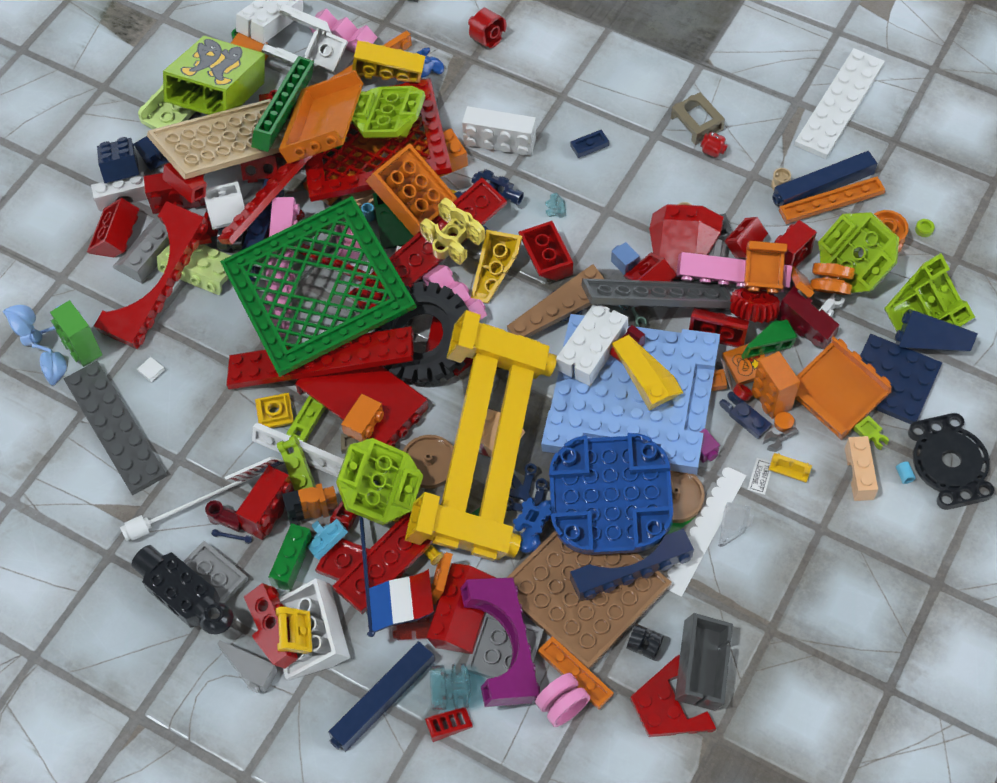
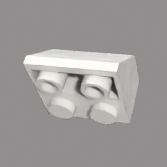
(223, 204)

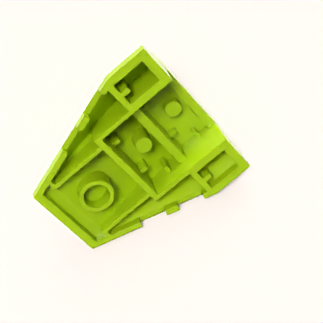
(930, 293)

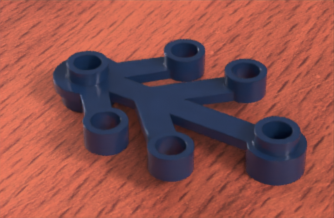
(522, 491)

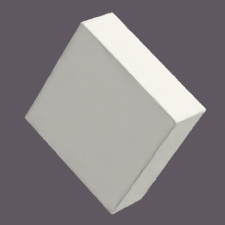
(150, 369)

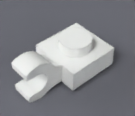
(830, 304)

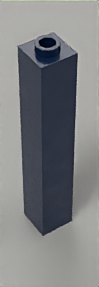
(826, 179)
(381, 697)

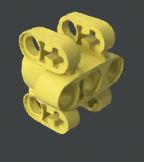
(453, 216)

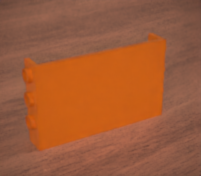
(321, 117)

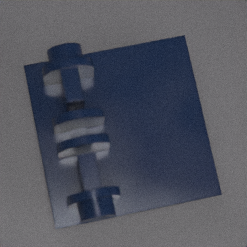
(150, 153)

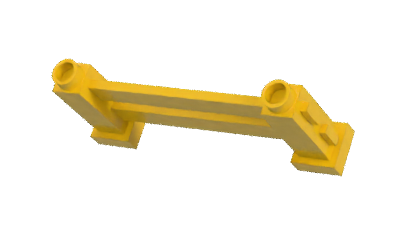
(449, 523)

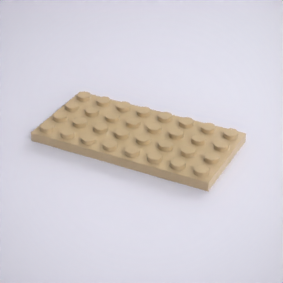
(213, 140)

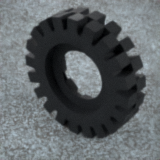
(433, 364)

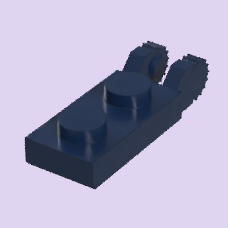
(745, 415)

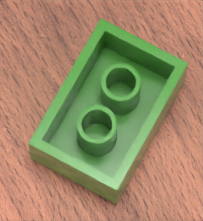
(75, 333)

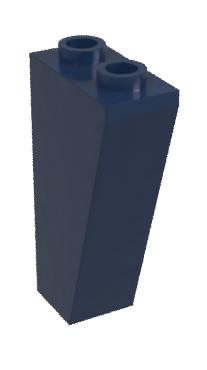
(932, 333)

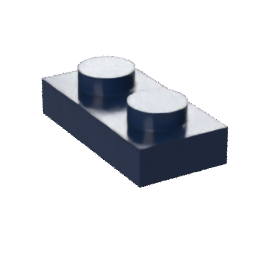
(589, 143)

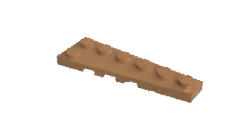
(555, 307)

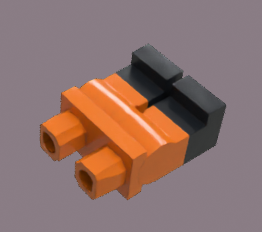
(309, 503)

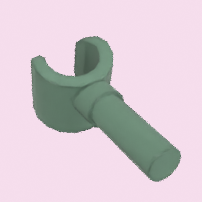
(638, 319)

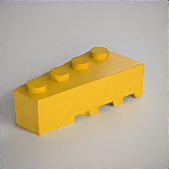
(387, 62)

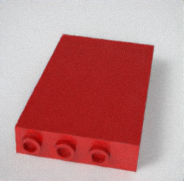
(341, 390)

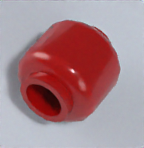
(713, 144)

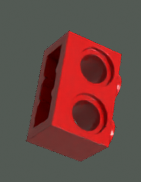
(259, 166)

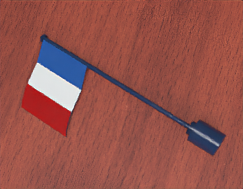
(397, 599)

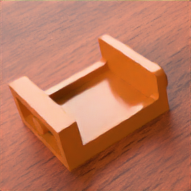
(764, 266)

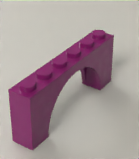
(501, 601)

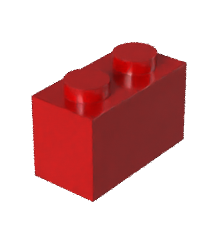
(748, 230)

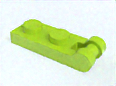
(306, 419)
(296, 463)

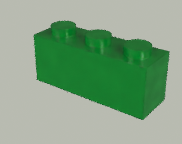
(290, 557)

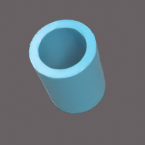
(368, 211)
(905, 472)

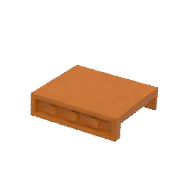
(840, 388)

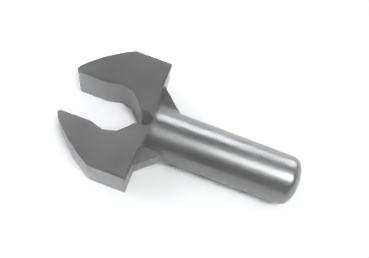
(770, 436)

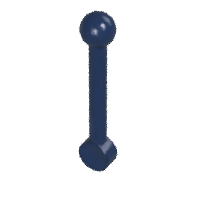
(248, 539)

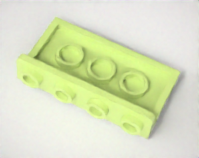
(157, 113)
(203, 269)

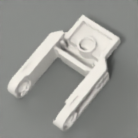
(323, 48)

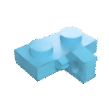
(326, 537)

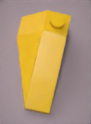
(495, 260)
(650, 378)

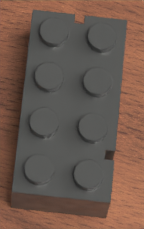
(701, 664)

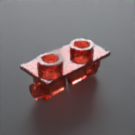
(404, 630)

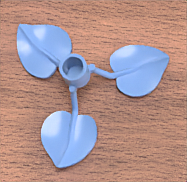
(21, 320)

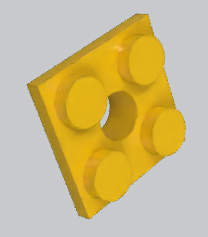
(280, 418)

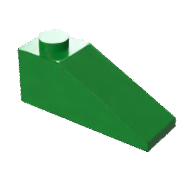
(773, 338)

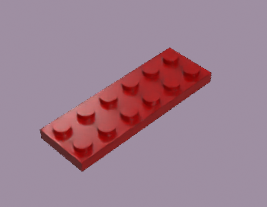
(385, 562)

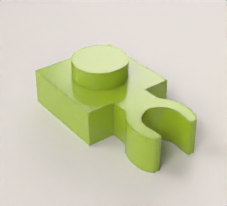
(870, 428)

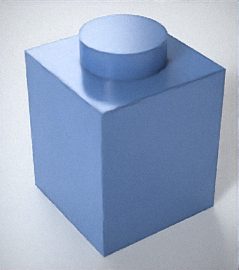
(624, 257)

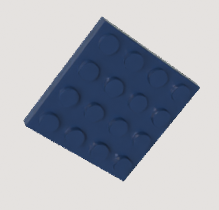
(909, 375)

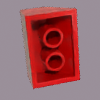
(114, 229)
(547, 251)
(731, 329)

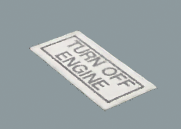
(760, 476)

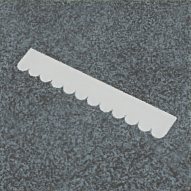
(707, 528)

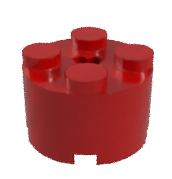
(487, 27)

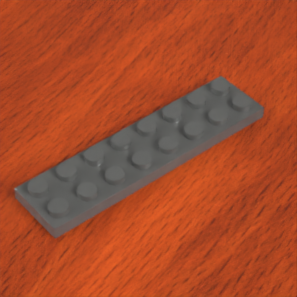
(656, 293)
(115, 428)

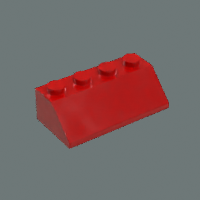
(452, 624)

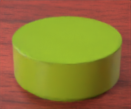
(924, 228)

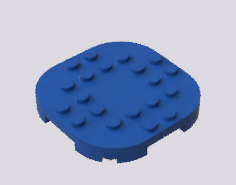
(611, 494)

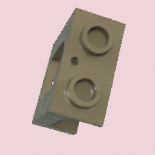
(698, 132)

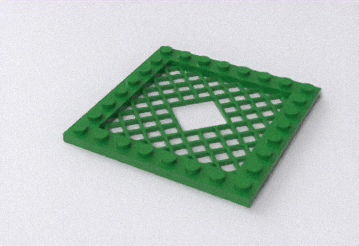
(334, 337)

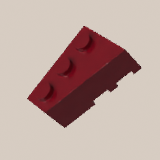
(807, 320)

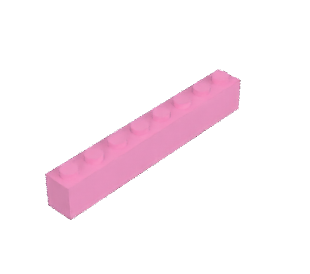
(283, 215)

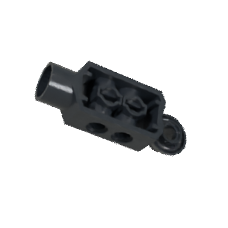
(182, 590)

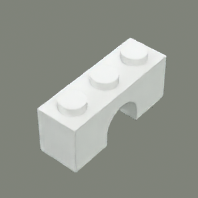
(107, 193)

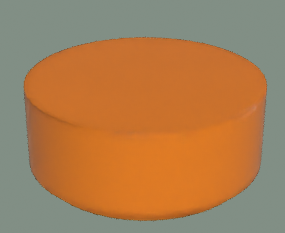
(783, 421)

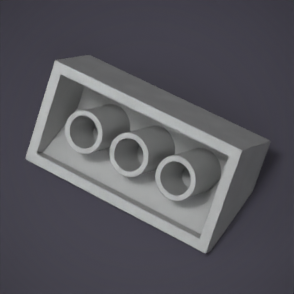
(142, 255)

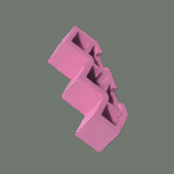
(346, 29)
(443, 276)

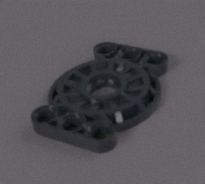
(947, 479)

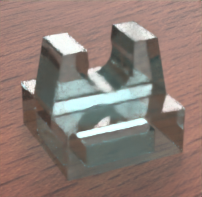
(556, 205)

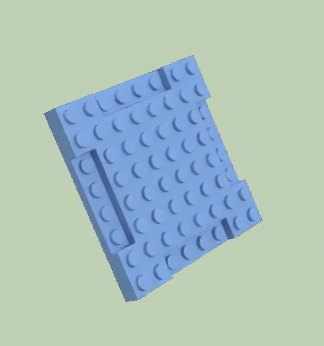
(615, 407)

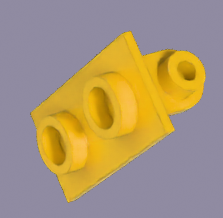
(790, 467)

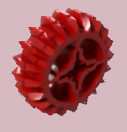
(754, 305)

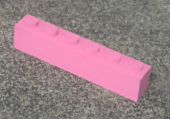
(718, 269)

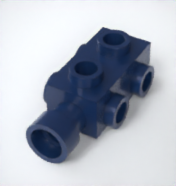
(516, 196)

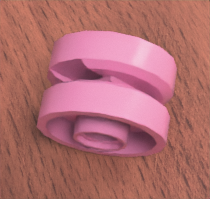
(562, 699)

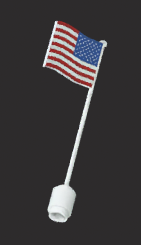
(139, 526)

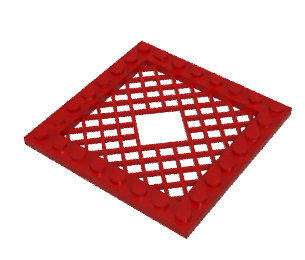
(322, 187)

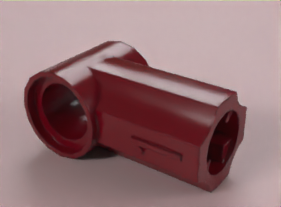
(225, 517)

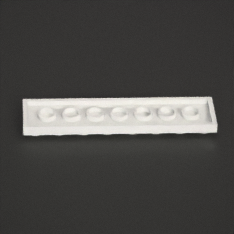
(839, 103)

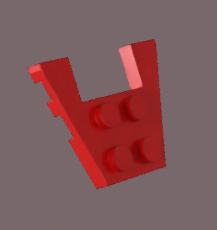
(661, 712)

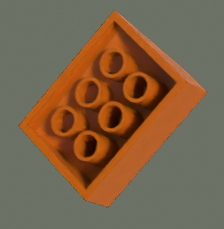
(410, 188)

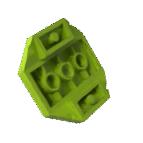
(387, 111)
(859, 232)
(390, 468)

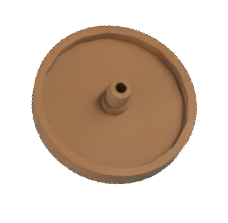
(432, 458)
(686, 496)

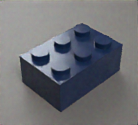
(117, 159)

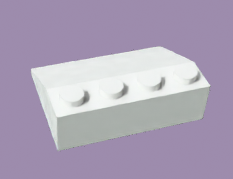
(326, 630)

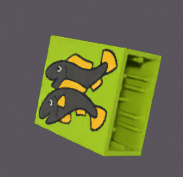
(213, 76)

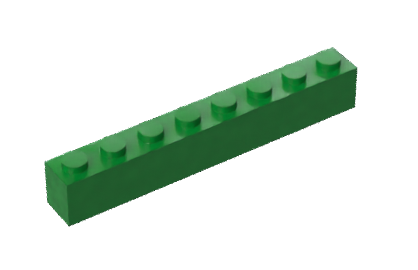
(282, 104)

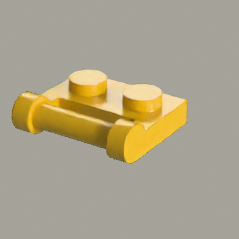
(299, 630)

